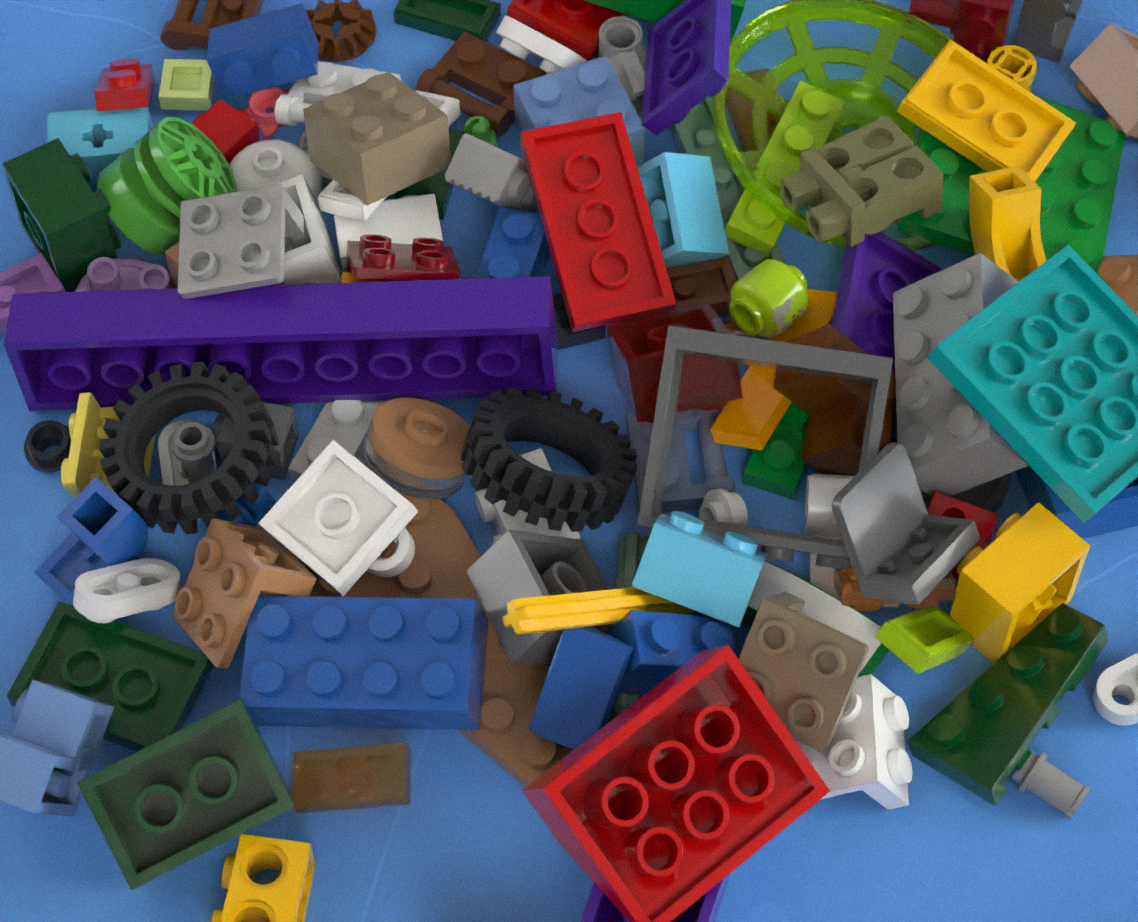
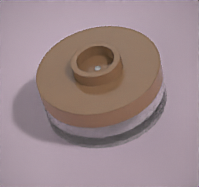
(416, 448)

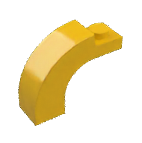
(1007, 220)

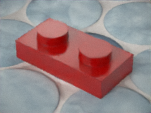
(124, 85)

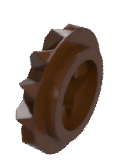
(355, 34)

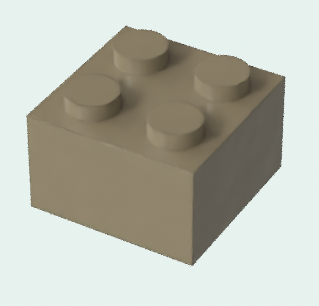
(377, 137)

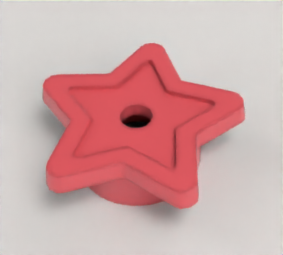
(261, 102)

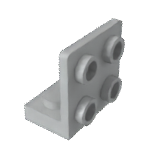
(235, 240)

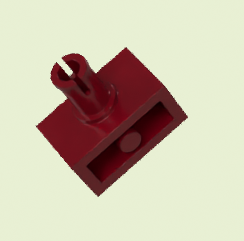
(976, 24)

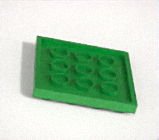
(1074, 191)

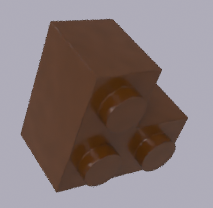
(834, 408)

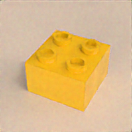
(1017, 580)

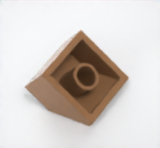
(1111, 76)

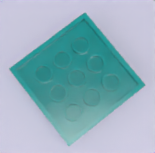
(1056, 378)

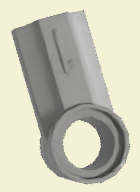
(623, 46)

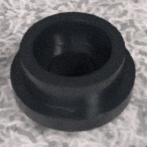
(41, 437)

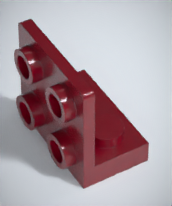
(381, 259)

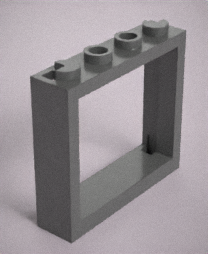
(768, 354)

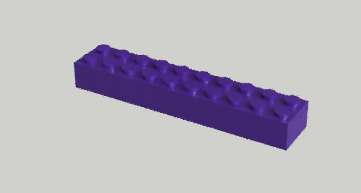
(291, 340)

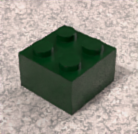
(61, 211)

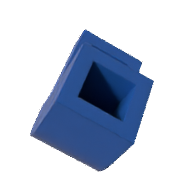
(102, 536)

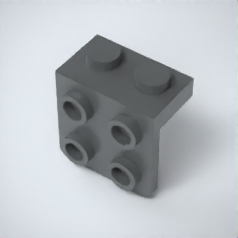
(890, 536)

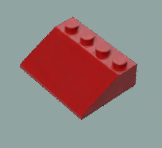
(678, 789)

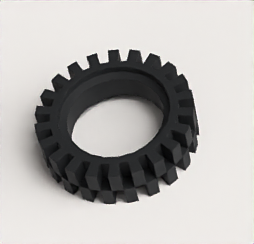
(166, 400)
(541, 491)

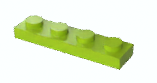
(750, 221)

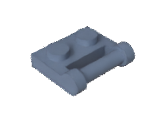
(679, 491)

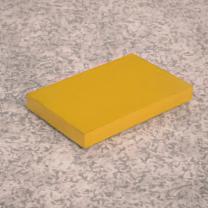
(985, 114)

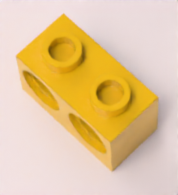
(278, 901)

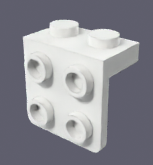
(868, 747)

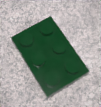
(136, 672)

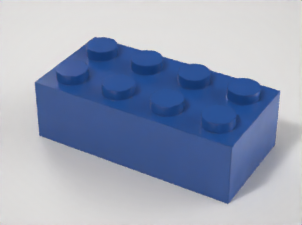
(365, 662)

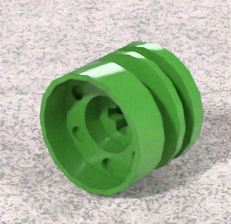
(152, 179)

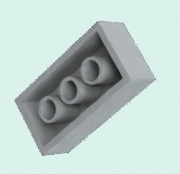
(941, 430)

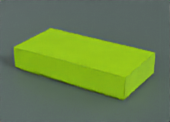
(924, 638)

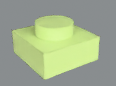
(186, 85)

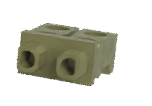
(863, 183)

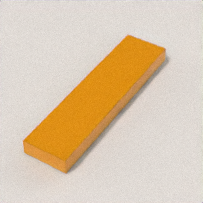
(753, 418)

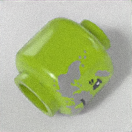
(769, 298)

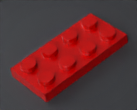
(597, 221)

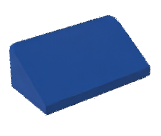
(580, 686)

